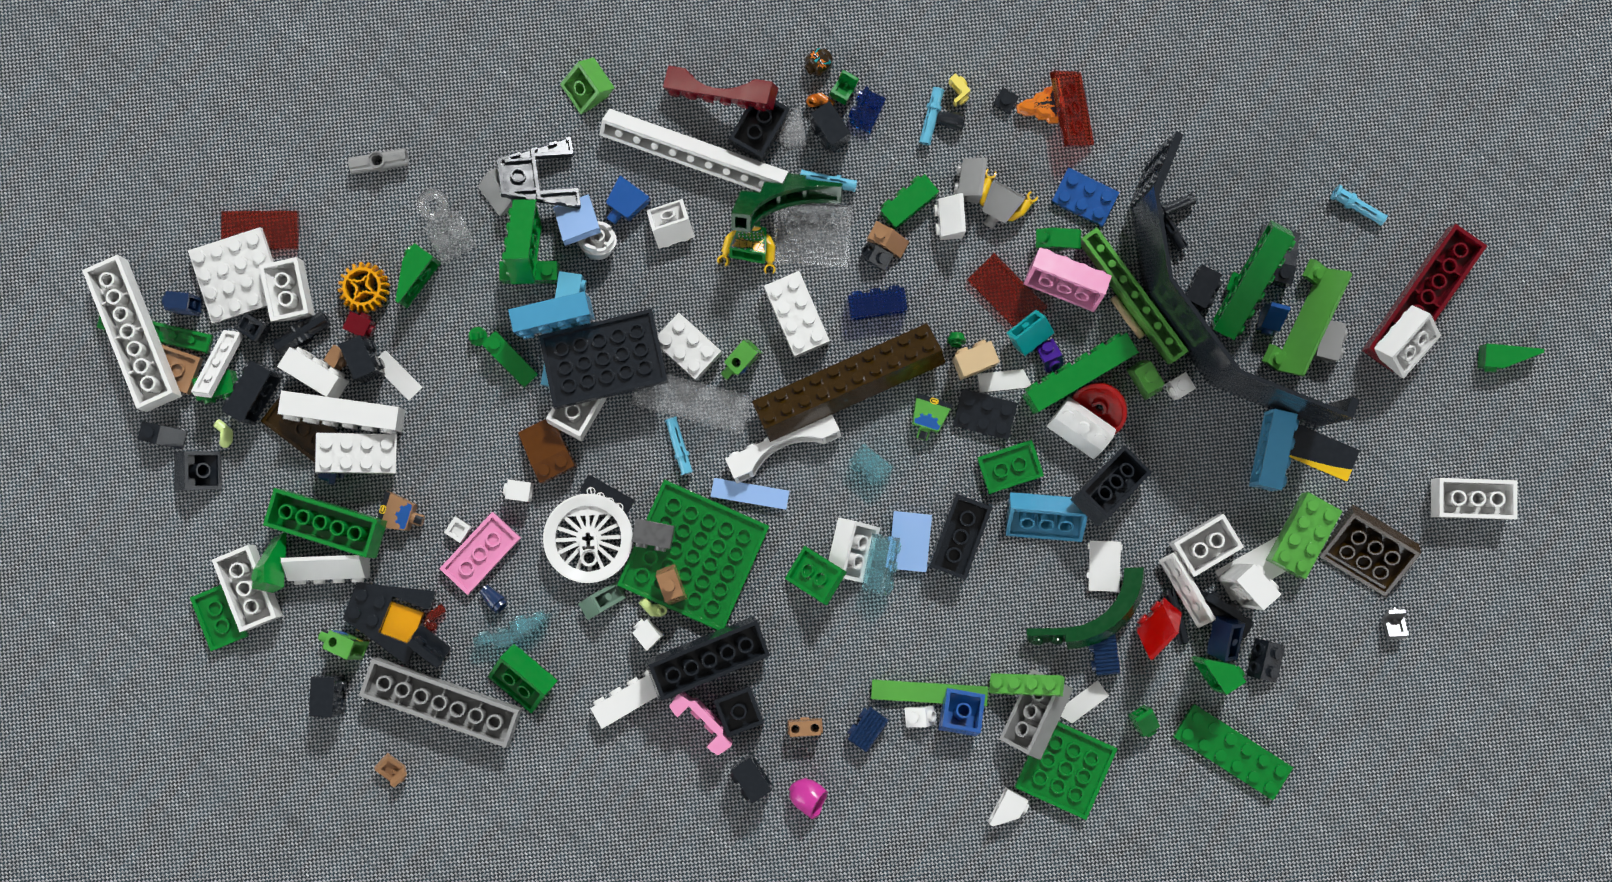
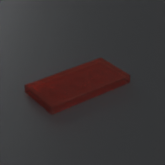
(1072, 109)
(279, 227)
(1005, 291)

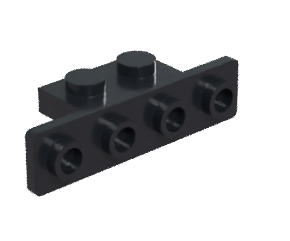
(1221, 608)

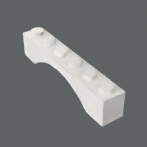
(747, 462)

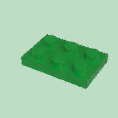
(1010, 466)
(815, 575)
(216, 618)

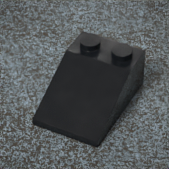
(1285, 275)

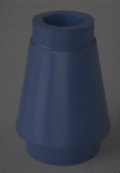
(494, 600)

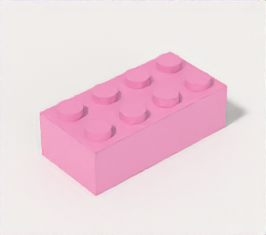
(1067, 279)

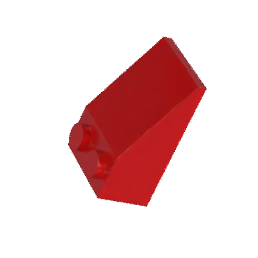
(1158, 627)

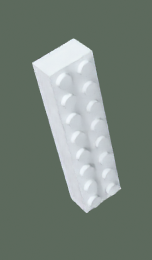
(132, 333)

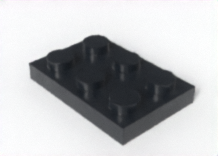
(985, 414)

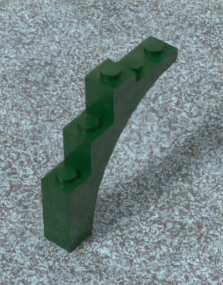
(775, 196)

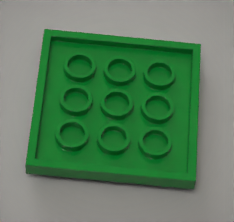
(1068, 771)

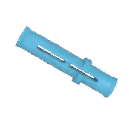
(933, 109)
(848, 184)
(678, 445)

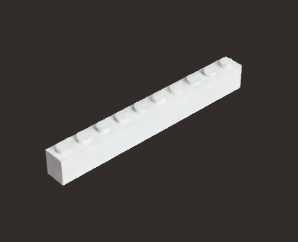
(689, 151)

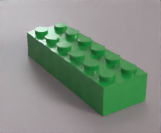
(1253, 279)
(1084, 370)
(325, 523)

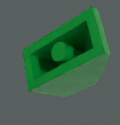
(1058, 239)
(1144, 721)

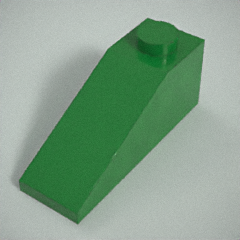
(1496, 356)
(509, 358)
(268, 572)

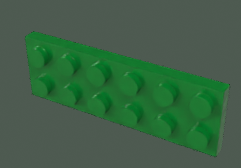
(1233, 751)

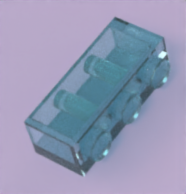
(881, 564)

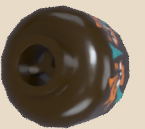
(818, 61)

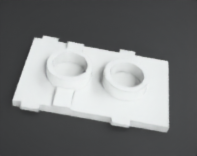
(1104, 566)

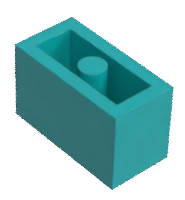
(1030, 332)

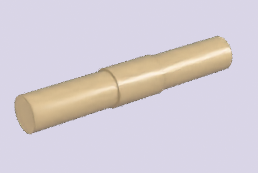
(1127, 317)

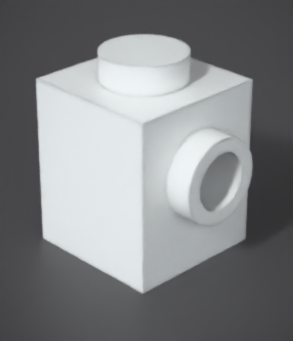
(1180, 386)
(518, 490)

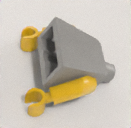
(1002, 202)

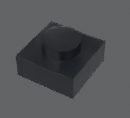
(1005, 100)

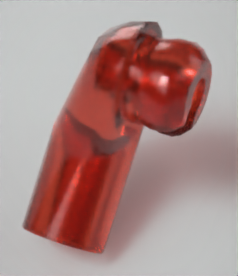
(432, 616)

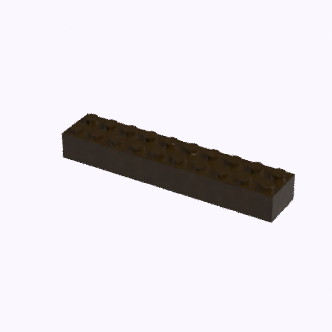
(849, 382)

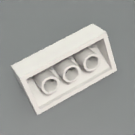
(326, 568)

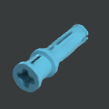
(1350, 200)

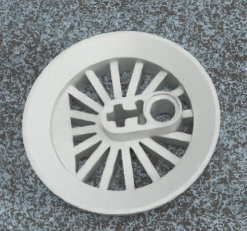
(587, 506)

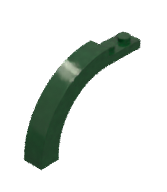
(1103, 626)

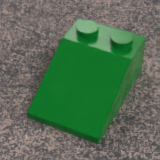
(415, 272)

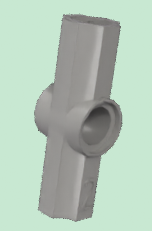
(390, 160)

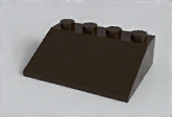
(1370, 550)

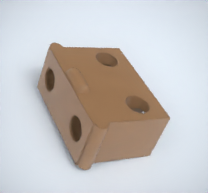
(805, 727)

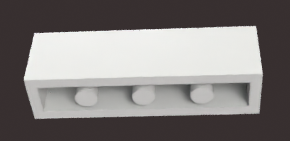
(624, 700)

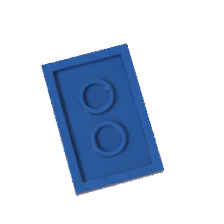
(1085, 197)

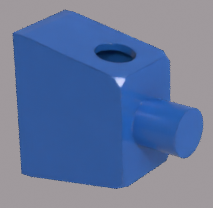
(625, 201)

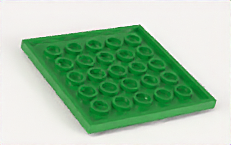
(710, 550)

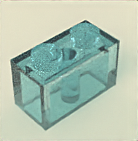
(870, 464)

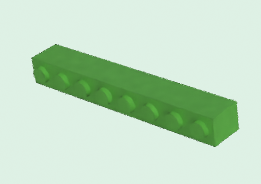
(1133, 296)

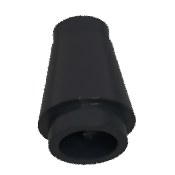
(952, 120)

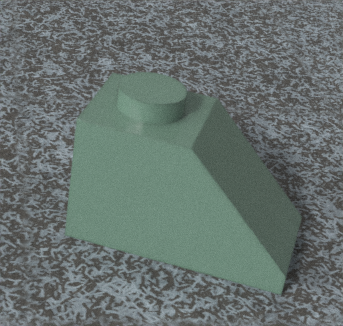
(602, 600)

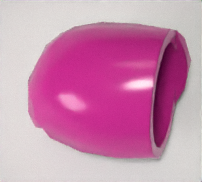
(806, 795)

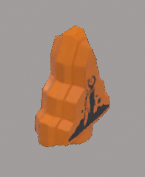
(1041, 106)

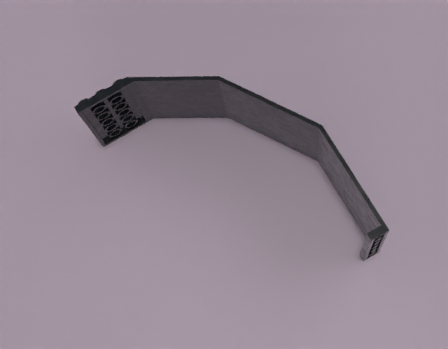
(1201, 342)

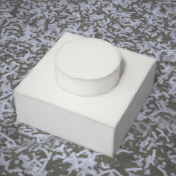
(458, 529)

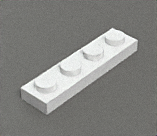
(217, 364)
(1187, 589)

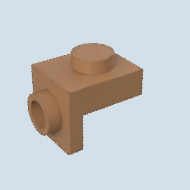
(335, 358)
(391, 769)

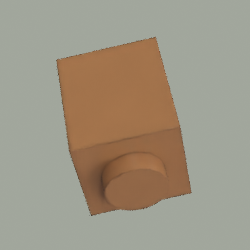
(888, 239)

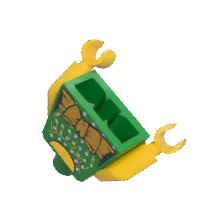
(749, 246)

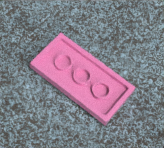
(480, 553)

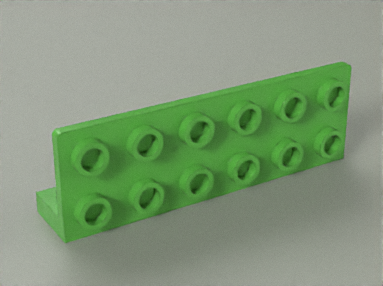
(1312, 320)

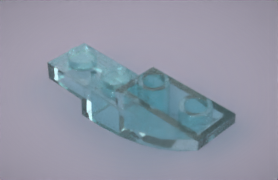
(520, 629)

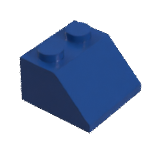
(962, 712)

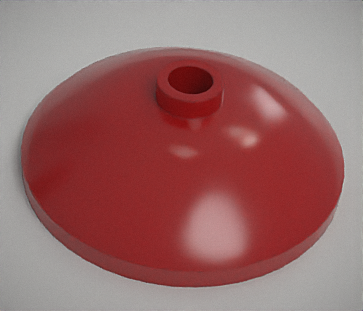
(1114, 405)

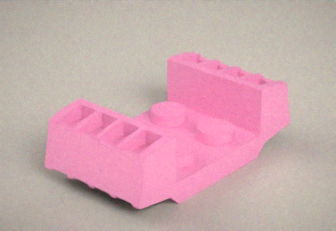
(712, 723)

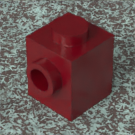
(360, 324)

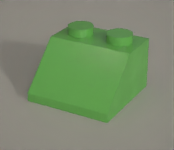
(587, 85)

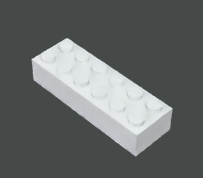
(341, 411)

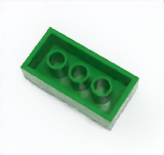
(522, 242)

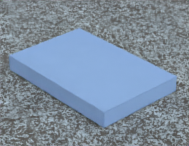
(577, 223)
(914, 538)

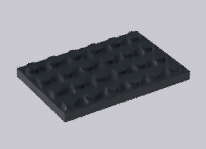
(603, 359)

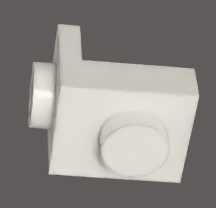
(920, 716)

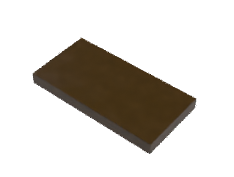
(298, 434)

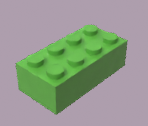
(1304, 535)

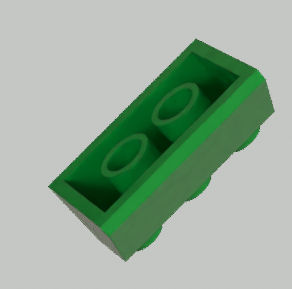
(1220, 675)
(522, 678)

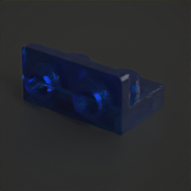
(867, 110)

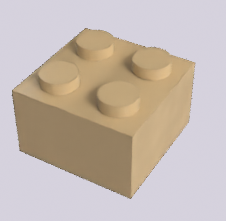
(975, 360)

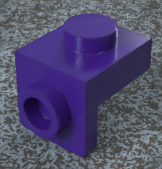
(1050, 355)

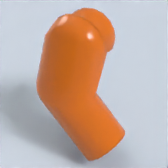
(817, 100)

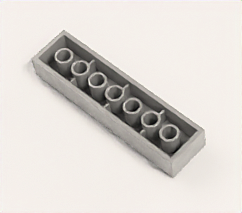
(440, 702)

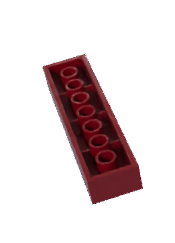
(1433, 282)

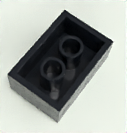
(758, 130)
(251, 392)

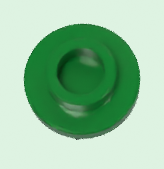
(477, 336)

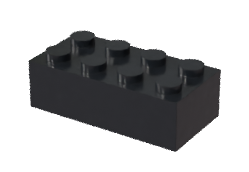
(1111, 486)
(960, 536)

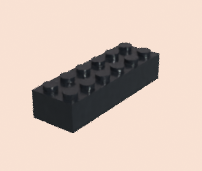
(707, 658)

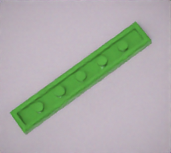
(918, 691)

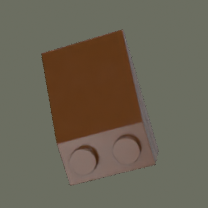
(547, 451)

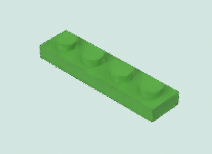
(1027, 684)

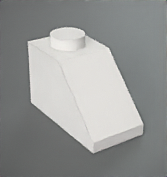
(647, 633)
(1008, 808)

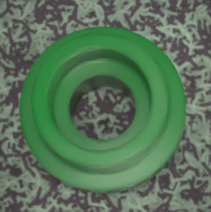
(956, 339)

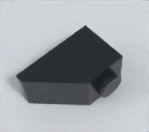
(162, 435)

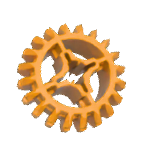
(360, 294)

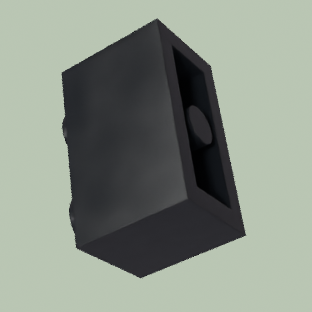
(1203, 286)

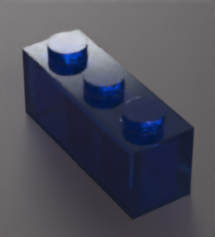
(877, 303)

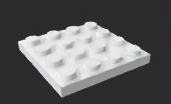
(231, 274)

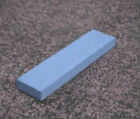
(750, 493)

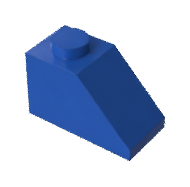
(1272, 318)

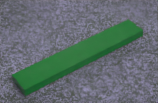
(179, 337)

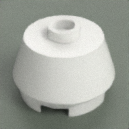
(599, 245)

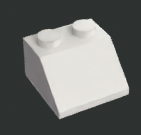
(950, 217)
(670, 223)

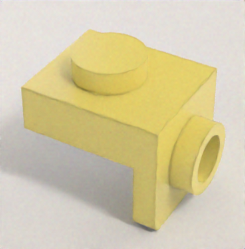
(960, 86)

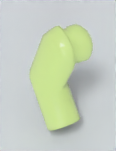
(226, 433)
(653, 609)

